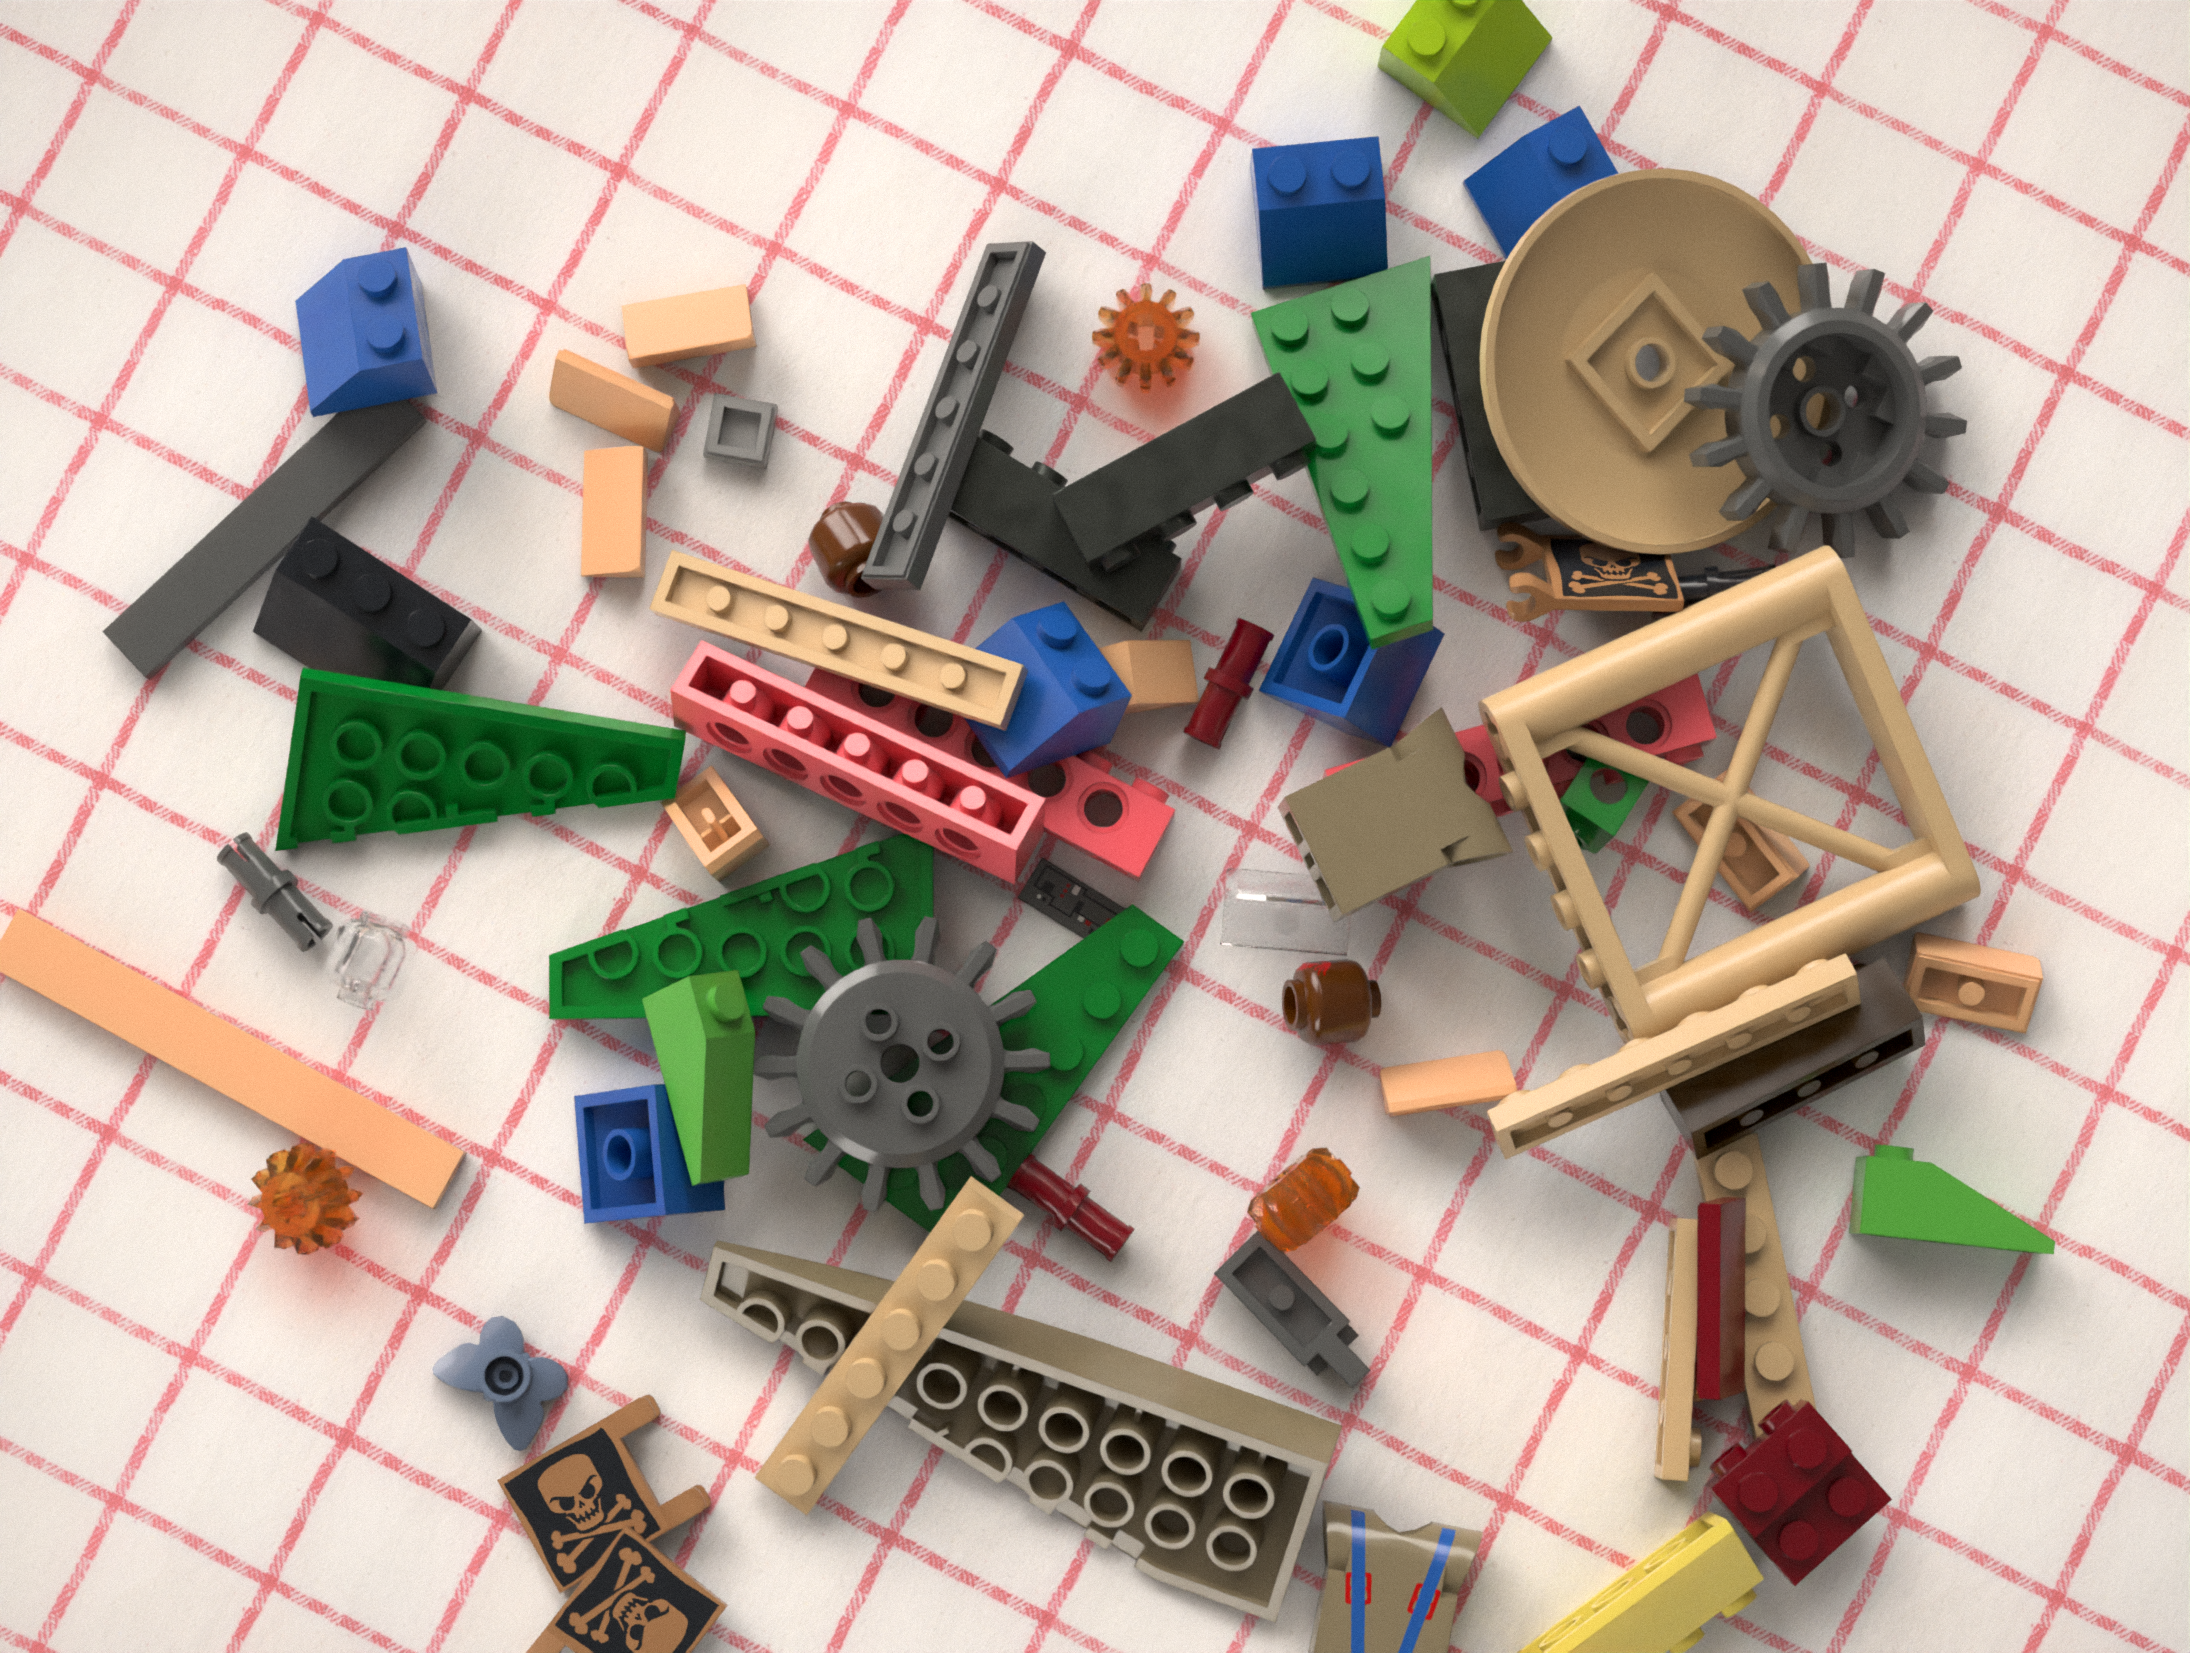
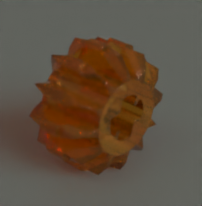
(1164, 326)
(1303, 1199)
(285, 1207)

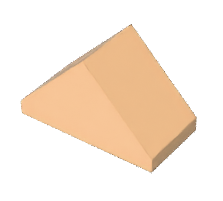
(1154, 672)
(715, 824)

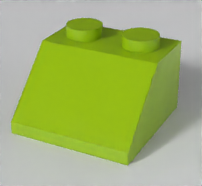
(1464, 55)

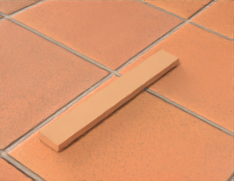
(228, 1059)

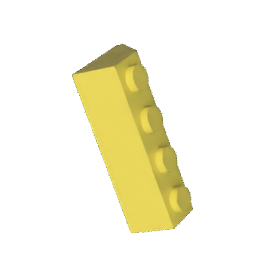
(1662, 1596)

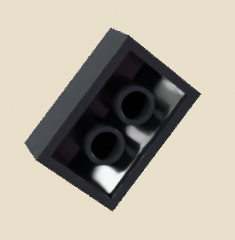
(359, 616)

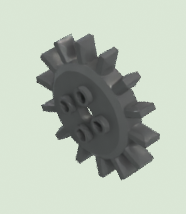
(1870, 444)
(962, 1082)

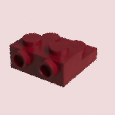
(1796, 1489)

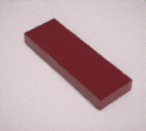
(1721, 1297)

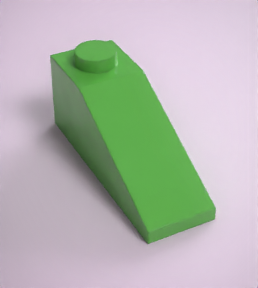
(708, 1069)
(1929, 1205)

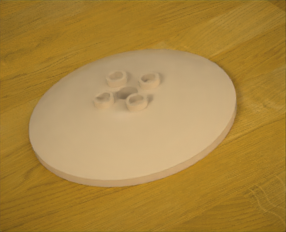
(1577, 299)

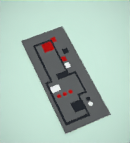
(1067, 899)

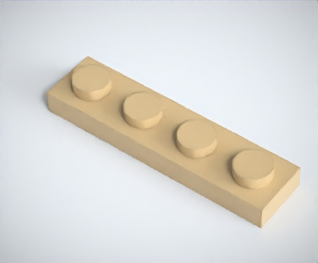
(1676, 1442)

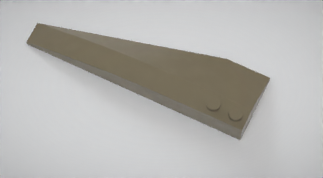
(1139, 1453)

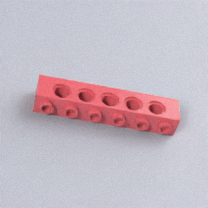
(1682, 731)
(858, 762)
(1123, 846)

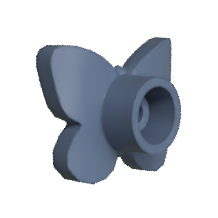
(506, 1378)

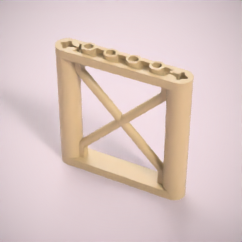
(1547, 716)

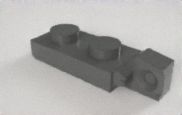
(1292, 1308)

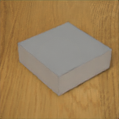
(740, 431)

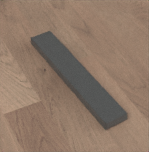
(953, 416)
(259, 532)

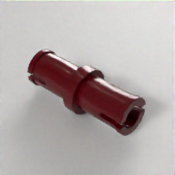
(1228, 683)
(1070, 1207)

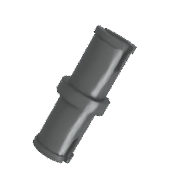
(274, 892)

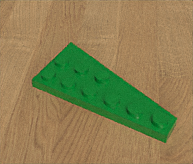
(1365, 387)
(436, 759)
(757, 933)
(1077, 1015)

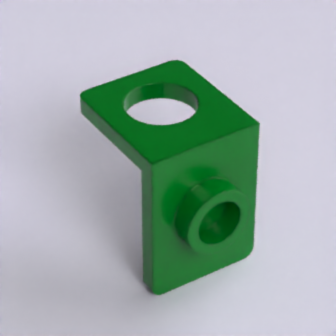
(1592, 820)

